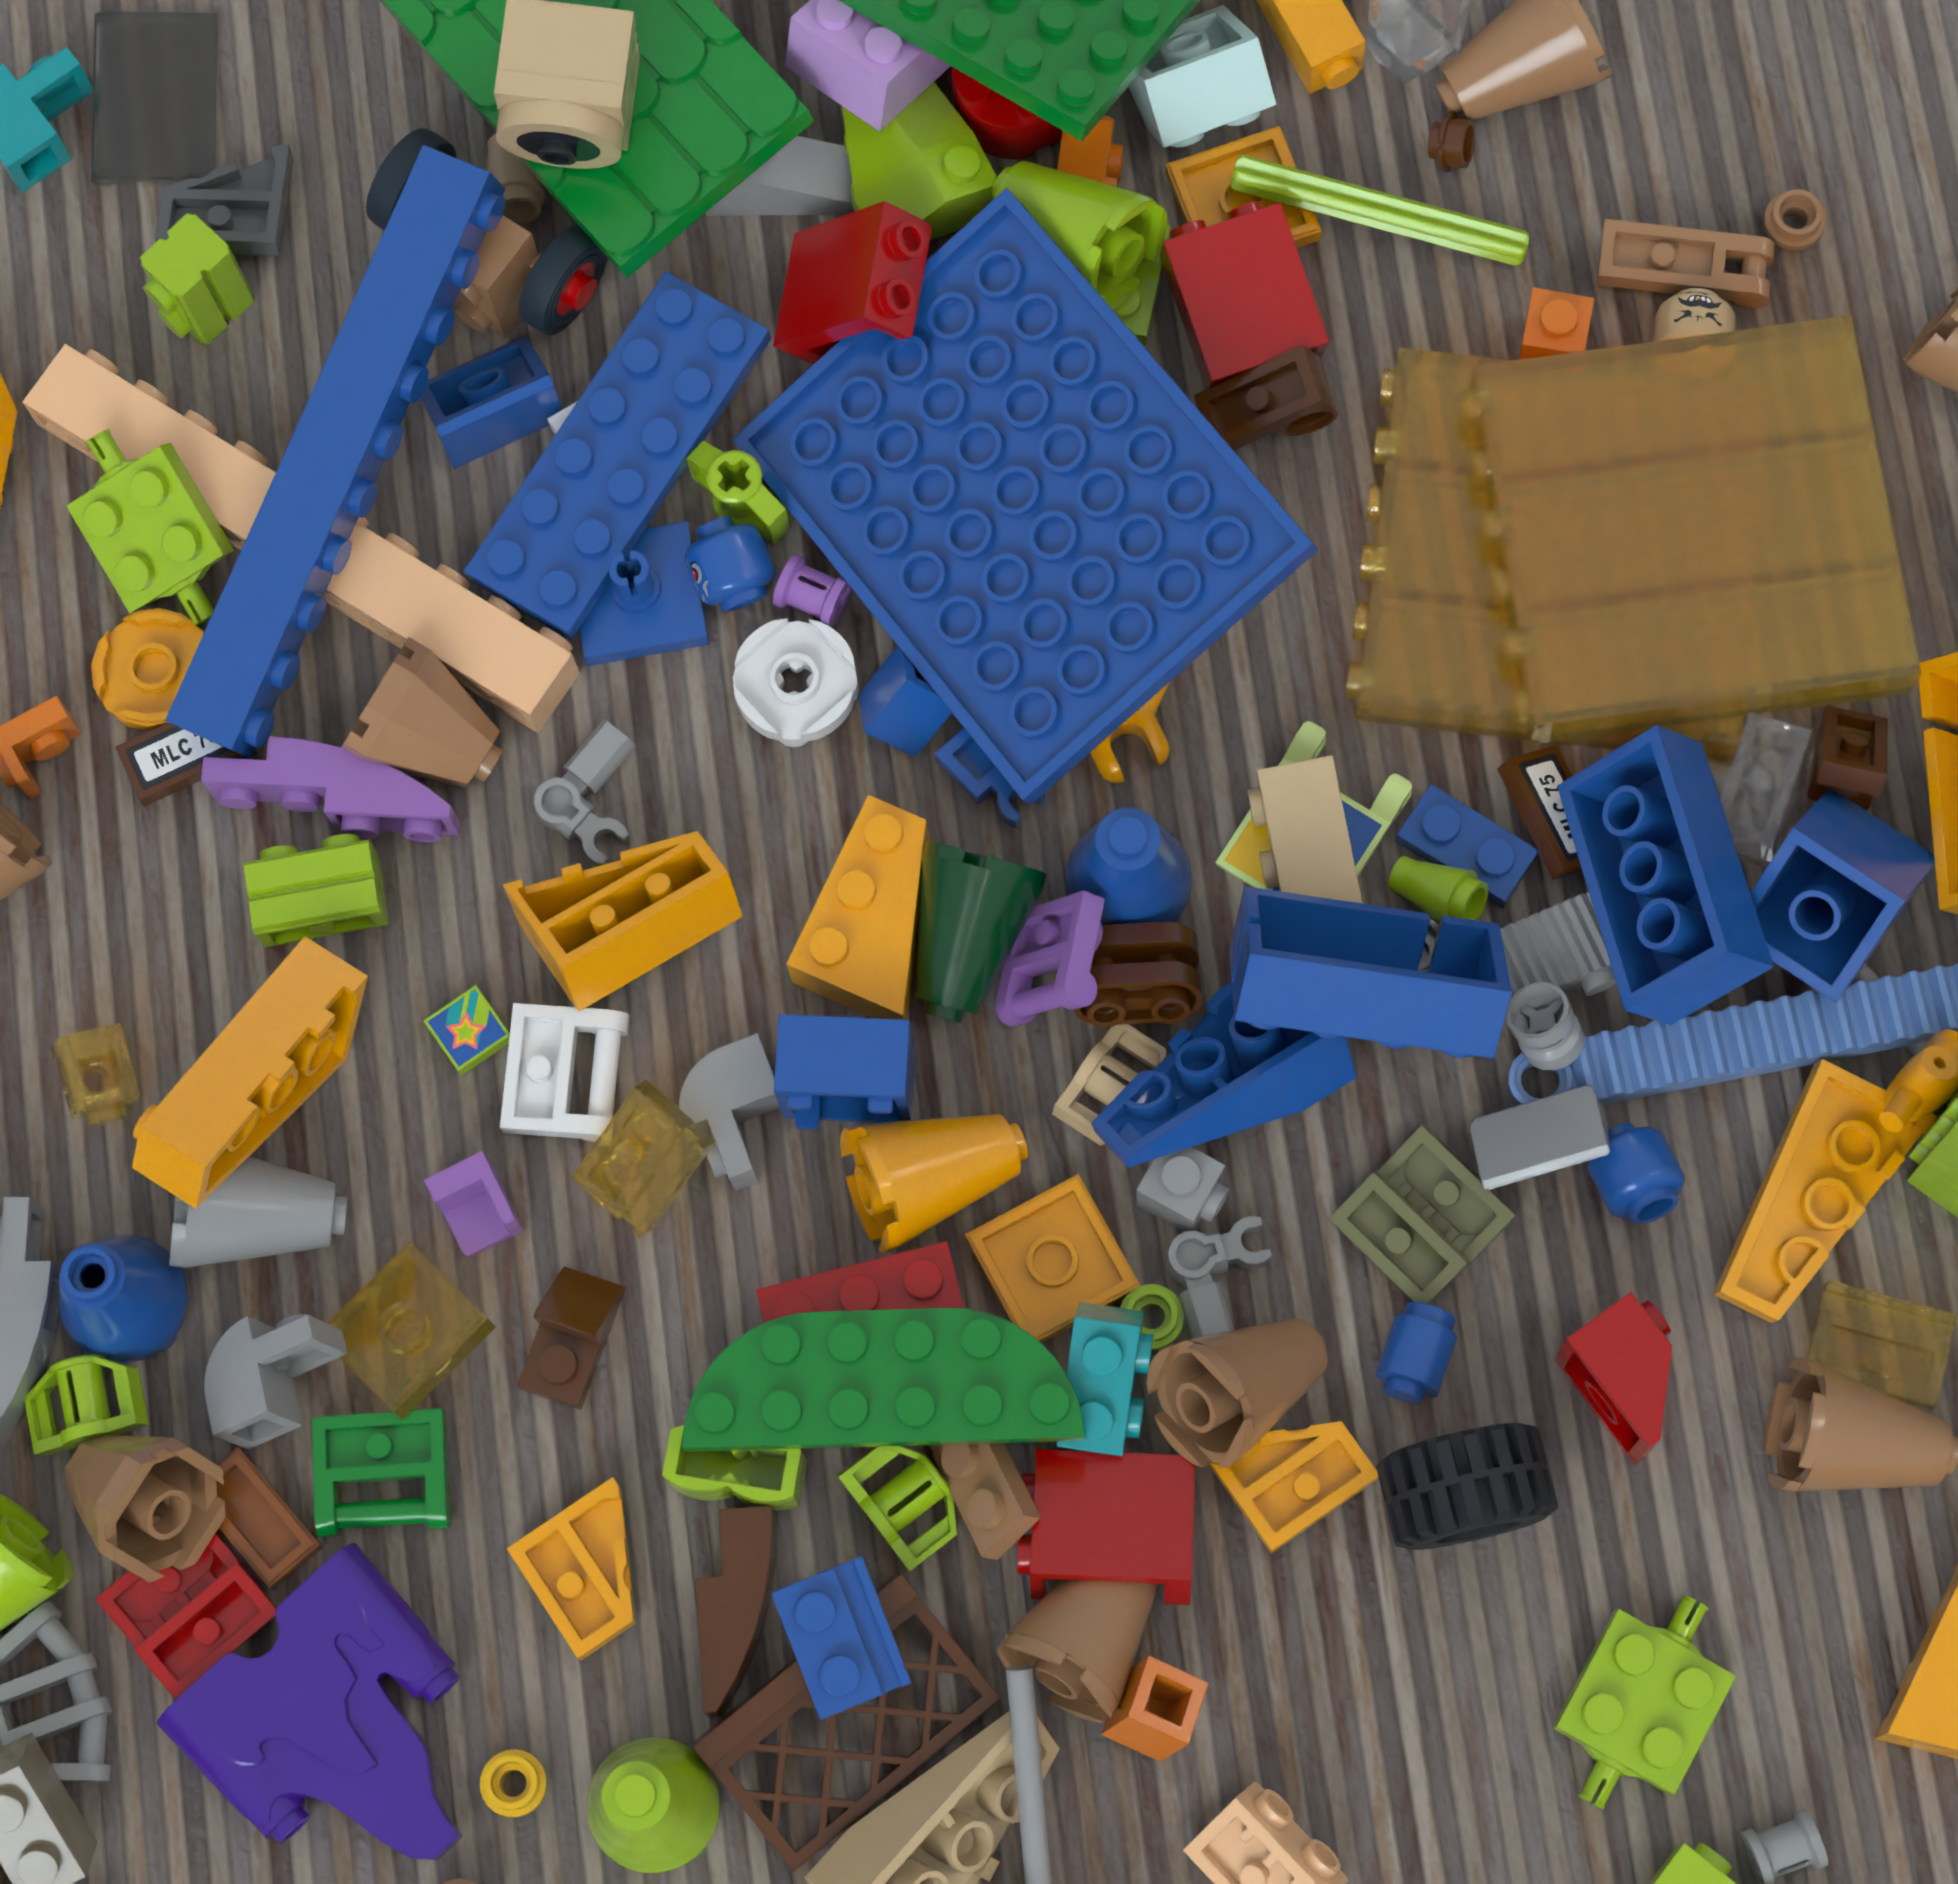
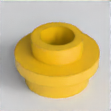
(493, 1777)

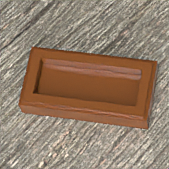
(262, 1521)

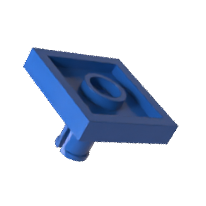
(648, 603)

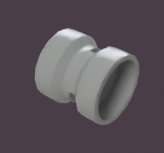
(1545, 1026)

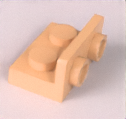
(1262, 1844)

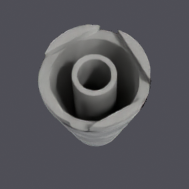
(256, 1215)

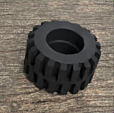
(1467, 1486)

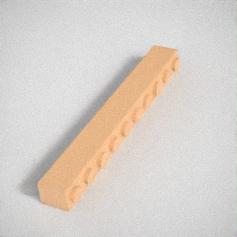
(383, 579)

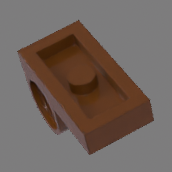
(1278, 395)

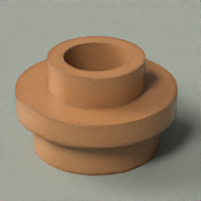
(1798, 204)

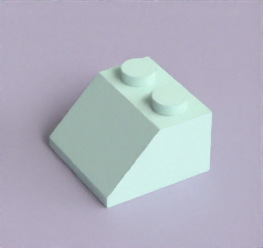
(1203, 79)

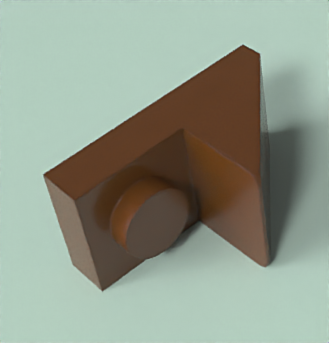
(1850, 756)
(570, 1336)

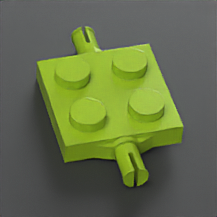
(150, 527)
(1644, 1702)

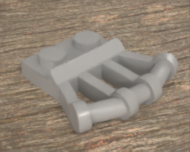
(72, 1667)

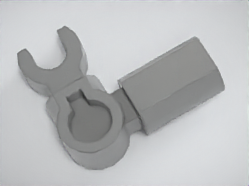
(562, 801)
(1197, 1257)

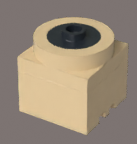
(566, 83)

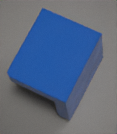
(901, 705)

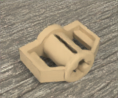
(1105, 1076)

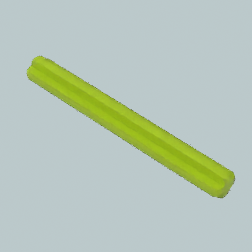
(1379, 210)

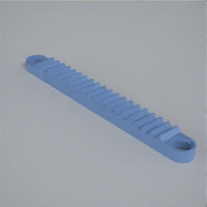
(1758, 1038)

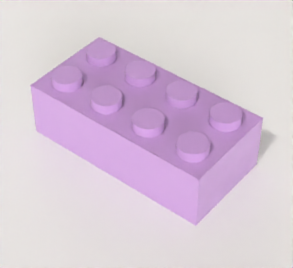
(858, 61)

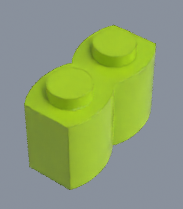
(752, 1476)

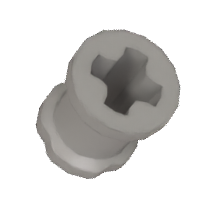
(1784, 1848)

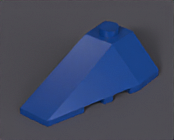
(1221, 1083)

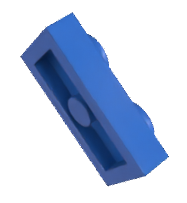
(1458, 836)

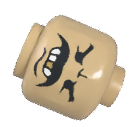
(1693, 314)

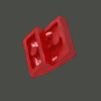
(189, 1615)

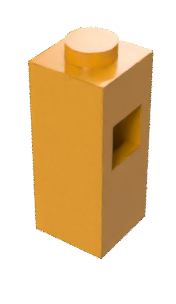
(1317, 40)

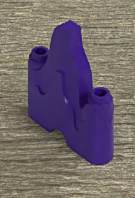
(320, 1717)

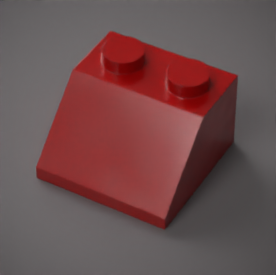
(1623, 1371)

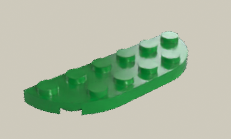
(882, 1383)

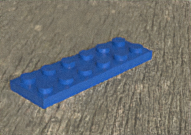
(617, 454)

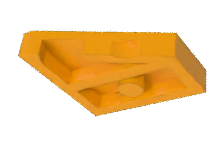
(1296, 1479)
(582, 1569)

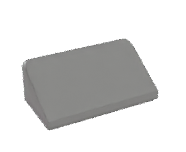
(1539, 1137)

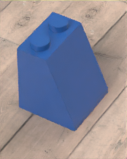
(1836, 892)

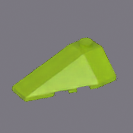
(920, 163)

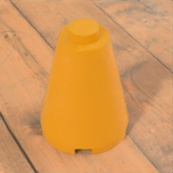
(926, 1170)

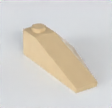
(941, 1822)

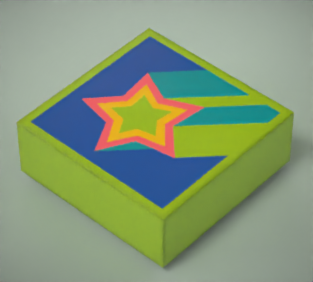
(468, 1030)

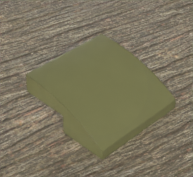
(1423, 1216)

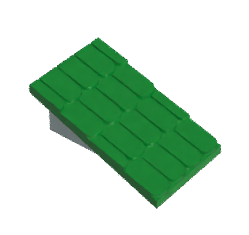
(698, 126)

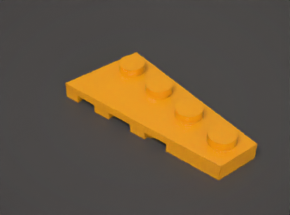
(1814, 1189)

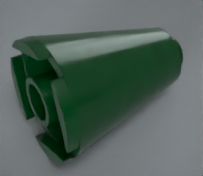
(968, 925)

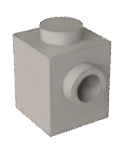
(1183, 1188)

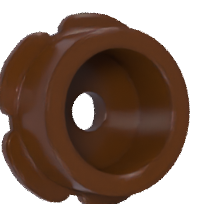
(1452, 142)

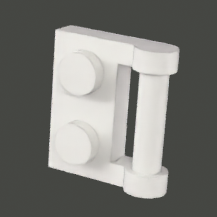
(543, 1070)

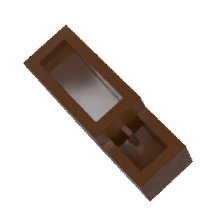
(735, 1604)

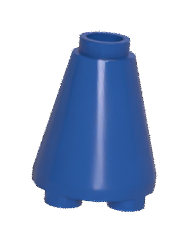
(122, 1298)

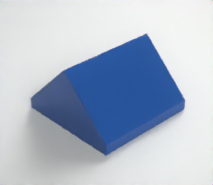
(490, 401)

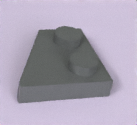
(238, 204)

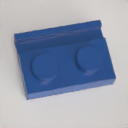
(840, 1637)

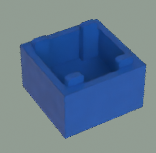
(844, 1069)

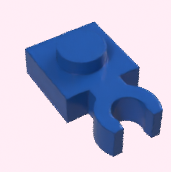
(978, 775)

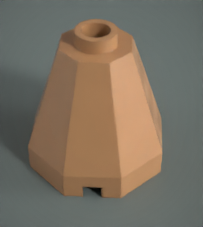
(425, 723)
(146, 1501)

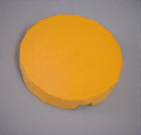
(143, 665)

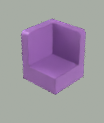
(474, 1204)

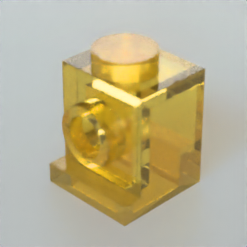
(99, 1051)

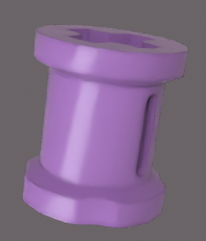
(811, 591)

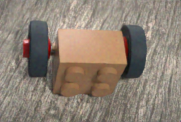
(511, 275)

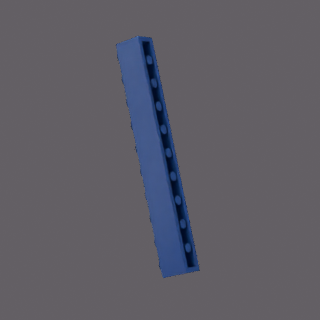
(338, 452)

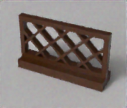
(787, 1693)

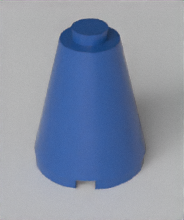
(1133, 867)

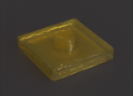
(409, 1330)

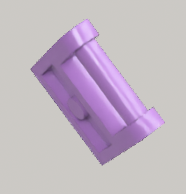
(1054, 938)

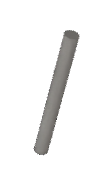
(1028, 1774)

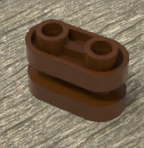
(1144, 975)

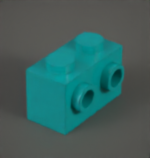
(1102, 1368)

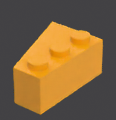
(626, 915)
(867, 917)

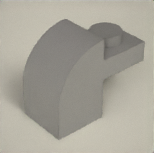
(724, 1091)
(253, 1371)

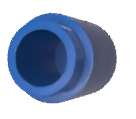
(1417, 1353)

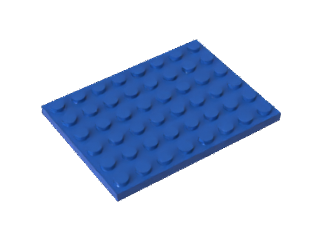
(1024, 499)

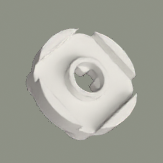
(795, 716)

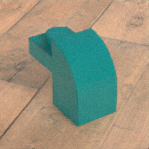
(27, 140)

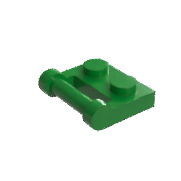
(378, 1450)

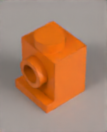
(1094, 156)

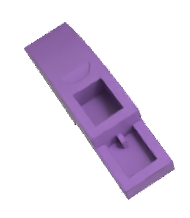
(355, 792)

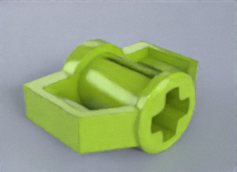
(738, 490)
(83, 1403)
(892, 1521)

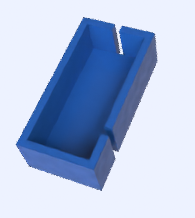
(1356, 975)

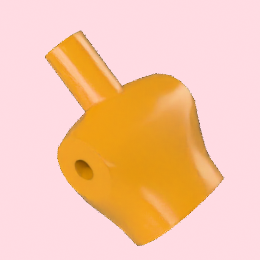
(1923, 1082)

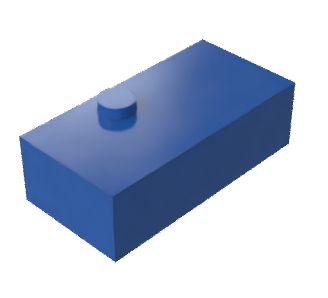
(1664, 876)

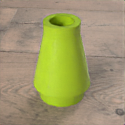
(1439, 888)

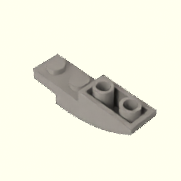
(27, 1308)

